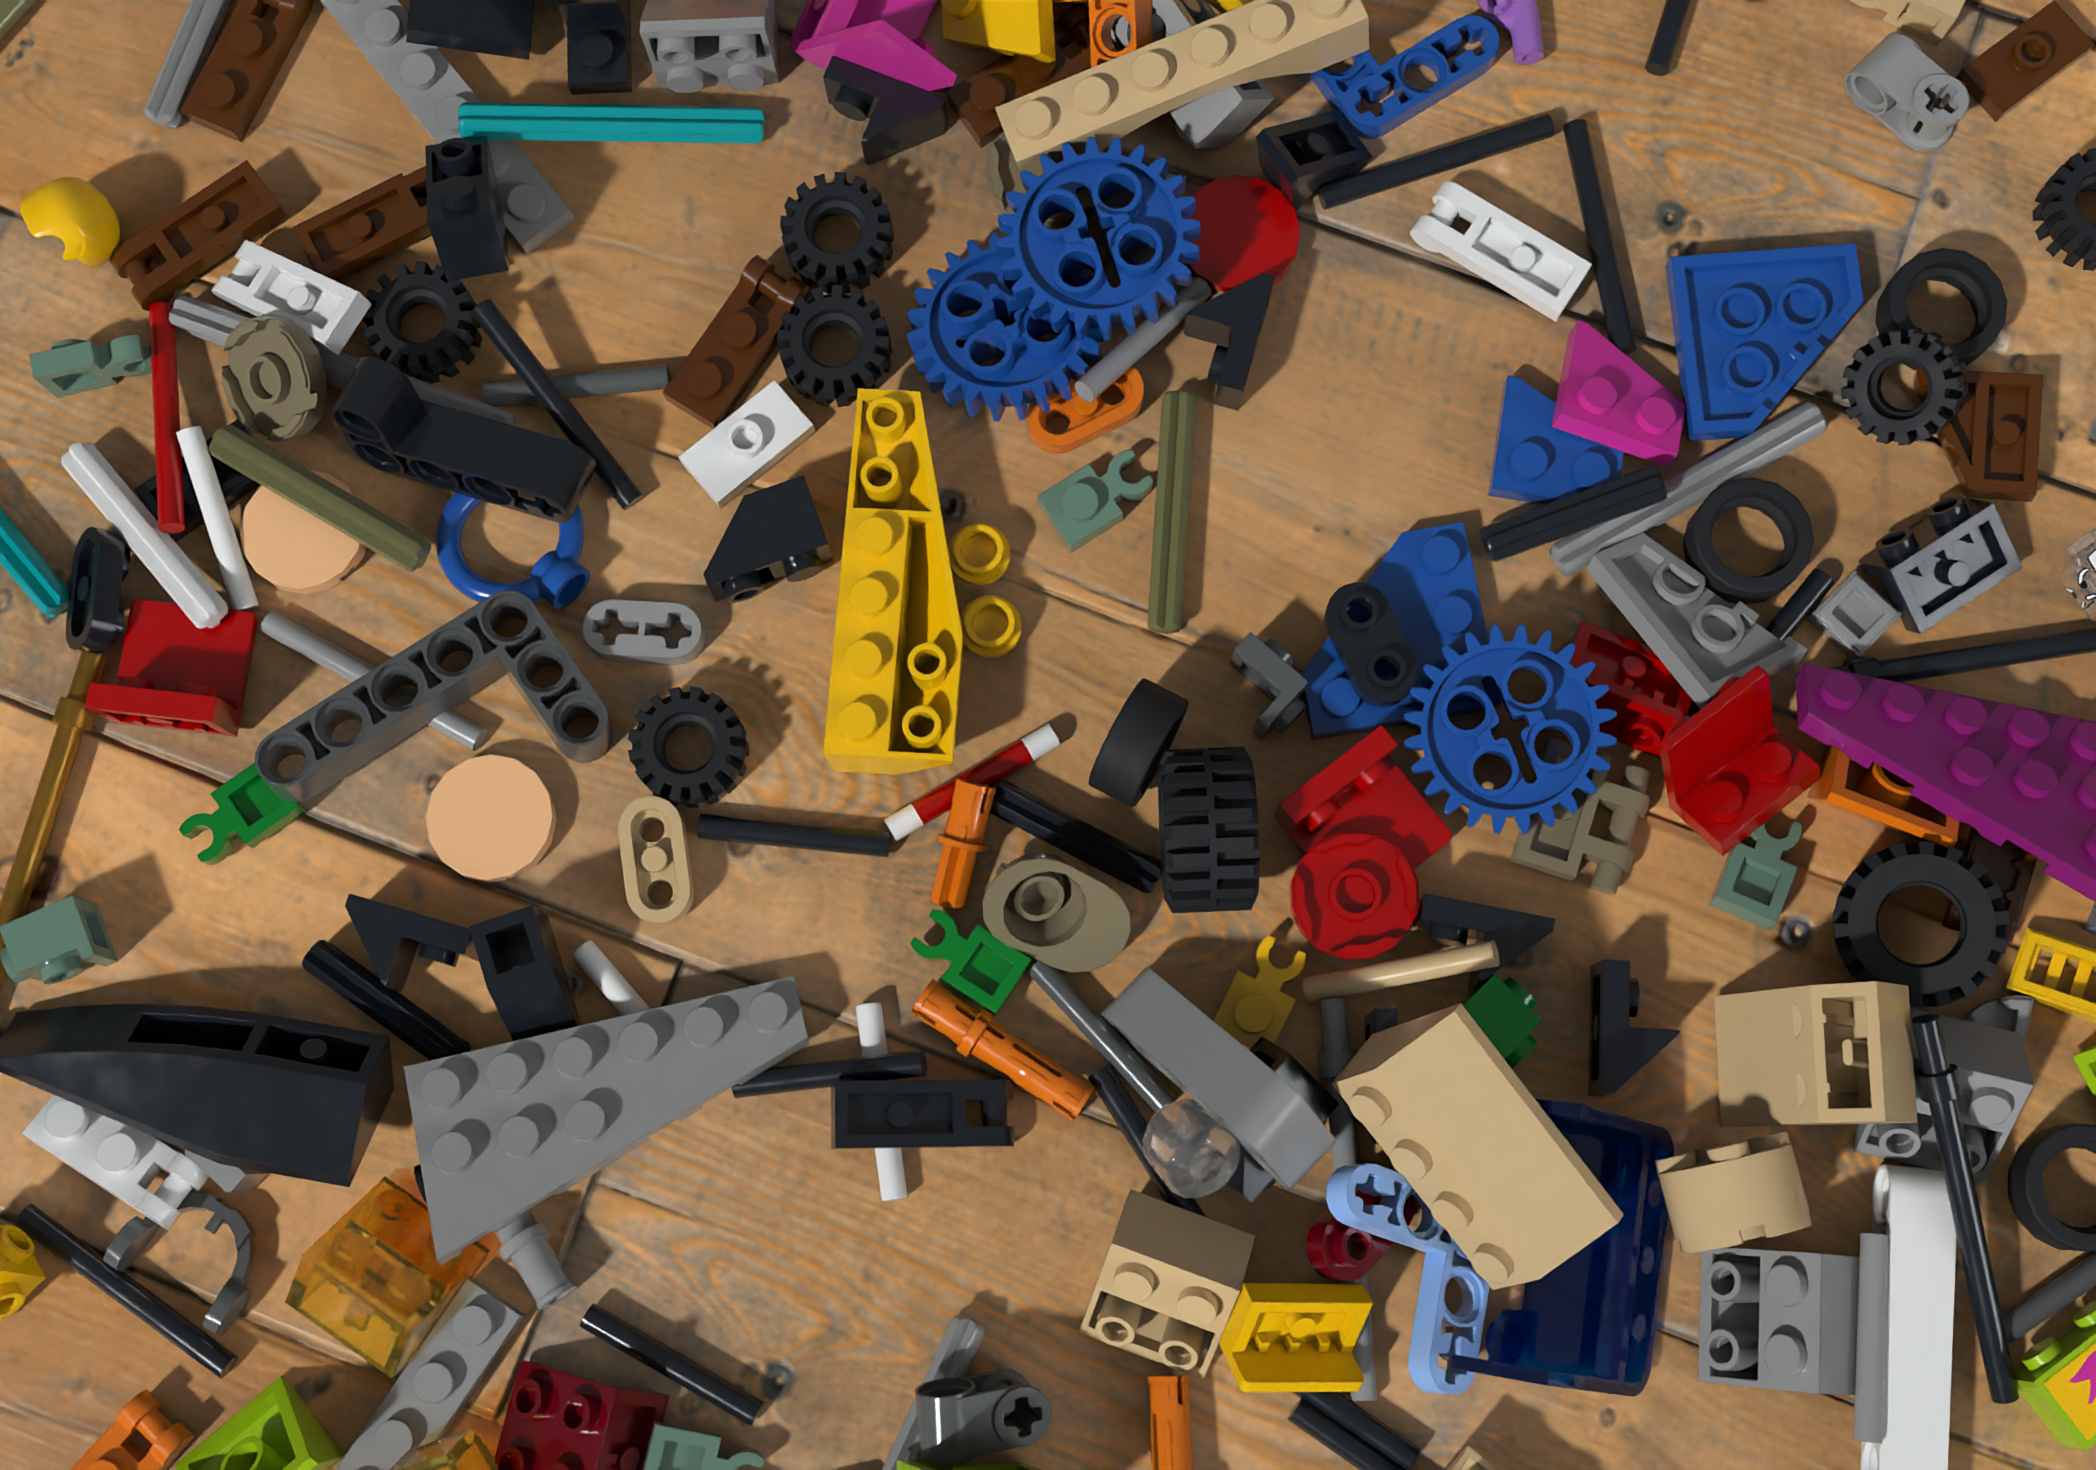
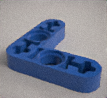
(1371, 82)

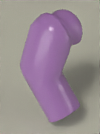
(1520, 20)

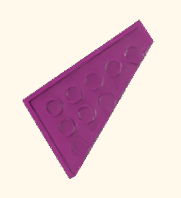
(1971, 758)

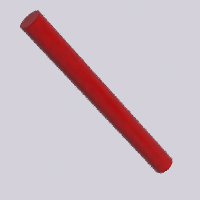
(166, 420)

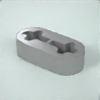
(645, 617)

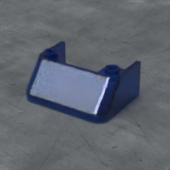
(1597, 1311)

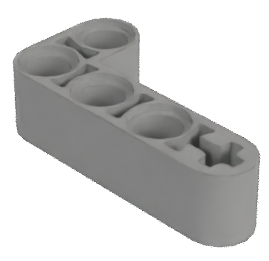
(1221, 1077)

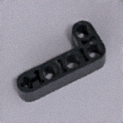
(458, 449)

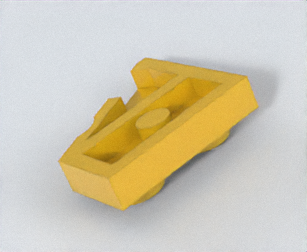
(1002, 26)

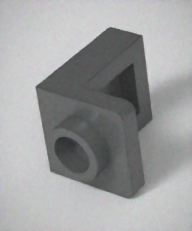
(1271, 671)

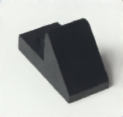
(598, 45)
(897, 111)
(1310, 152)
(1235, 326)
(1456, 920)
(394, 935)
(1614, 1047)

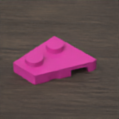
(1615, 400)

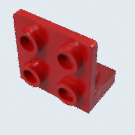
(179, 673)
(1731, 764)
(1364, 794)

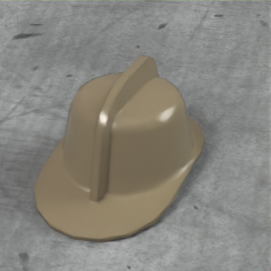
(1056, 913)

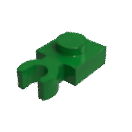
(245, 811)
(979, 966)

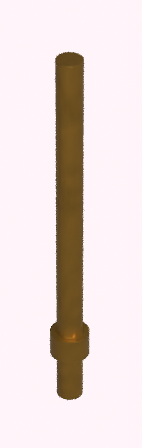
(72, 722)

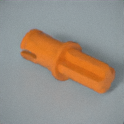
(962, 842)

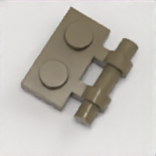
(1562, 847)

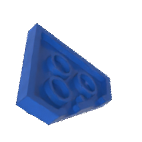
(1753, 328)
(1435, 602)

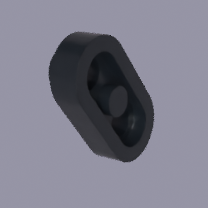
(95, 589)
(1368, 643)

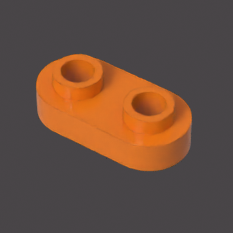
(1085, 418)

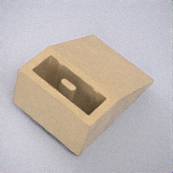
(1816, 1055)

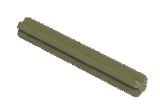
(319, 498)
(1171, 512)

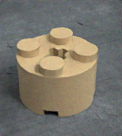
(1734, 1193)

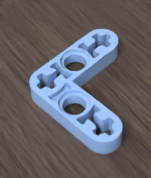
(1441, 1263)

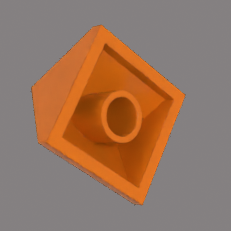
(1880, 799)

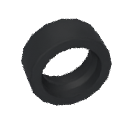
(1962, 272)
(1774, 503)
(1138, 742)
(2026, 1186)

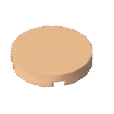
(294, 546)
(491, 818)

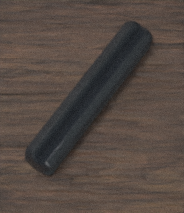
(1574, 513)
(1076, 837)
(381, 1003)

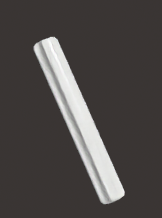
(142, 535)

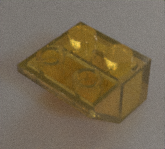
(379, 1278)

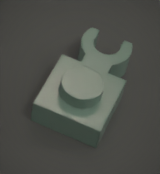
(81, 366)
(1087, 504)
(1755, 879)
(693, 1449)

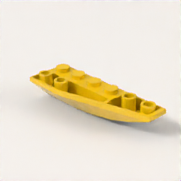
(896, 603)

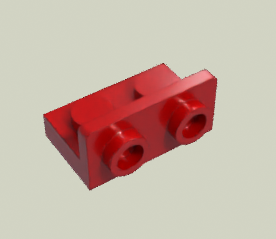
(1639, 687)

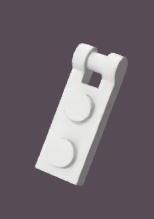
(1501, 250)
(280, 287)
(116, 1158)

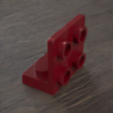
(575, 1422)

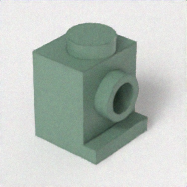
(56, 942)

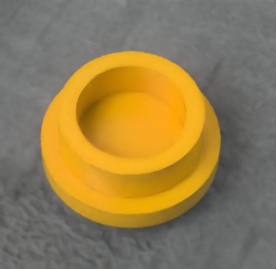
(979, 553)
(990, 626)

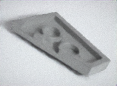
(1684, 622)

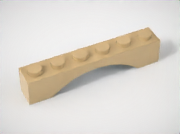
(1220, 53)

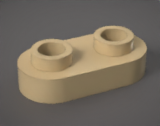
(655, 862)

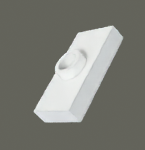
(747, 444)

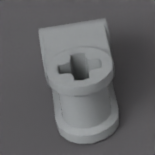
(1907, 87)

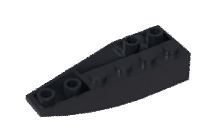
(214, 1080)

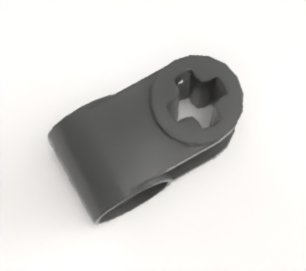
(968, 1420)

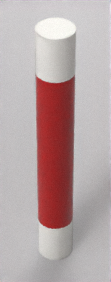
(987, 772)

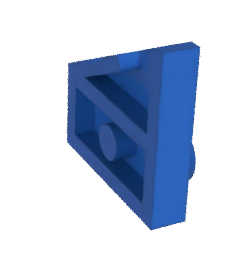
(1540, 461)

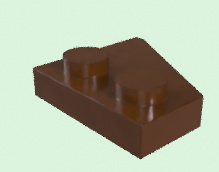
(1994, 434)

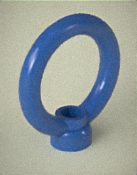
(554, 577)

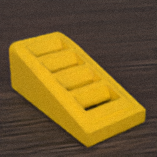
(2047, 994)

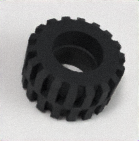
(1208, 829)
(1957, 877)

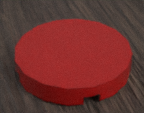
(1244, 232)
(1354, 895)

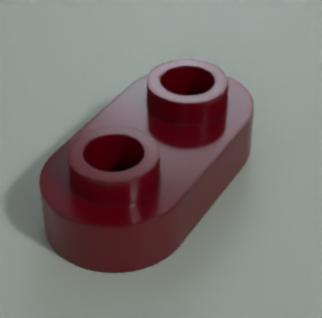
(1328, 1244)

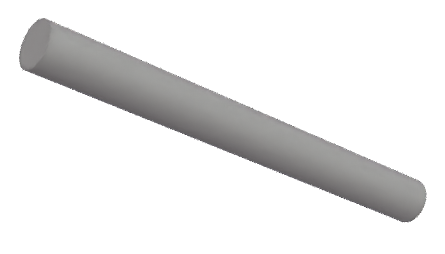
(352, 667)

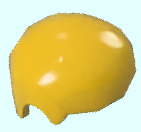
(77, 216)

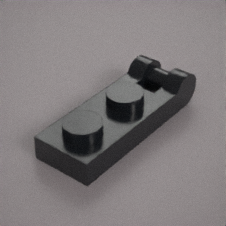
(919, 1114)

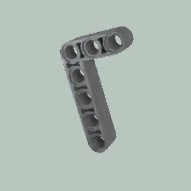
(438, 692)

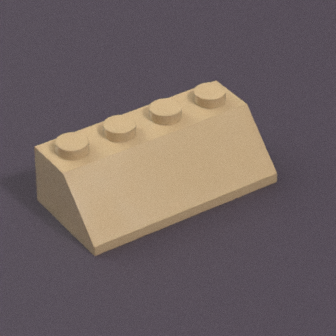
(1476, 1146)

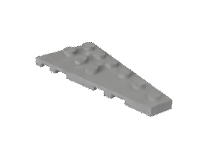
(556, 1107)

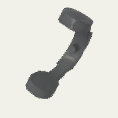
(234, 1294)

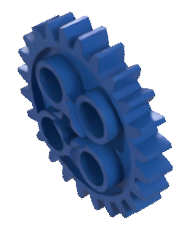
(1046, 256)
(1028, 367)
(1565, 707)

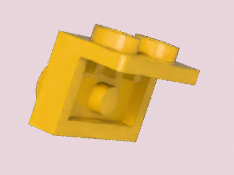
(1296, 1337)

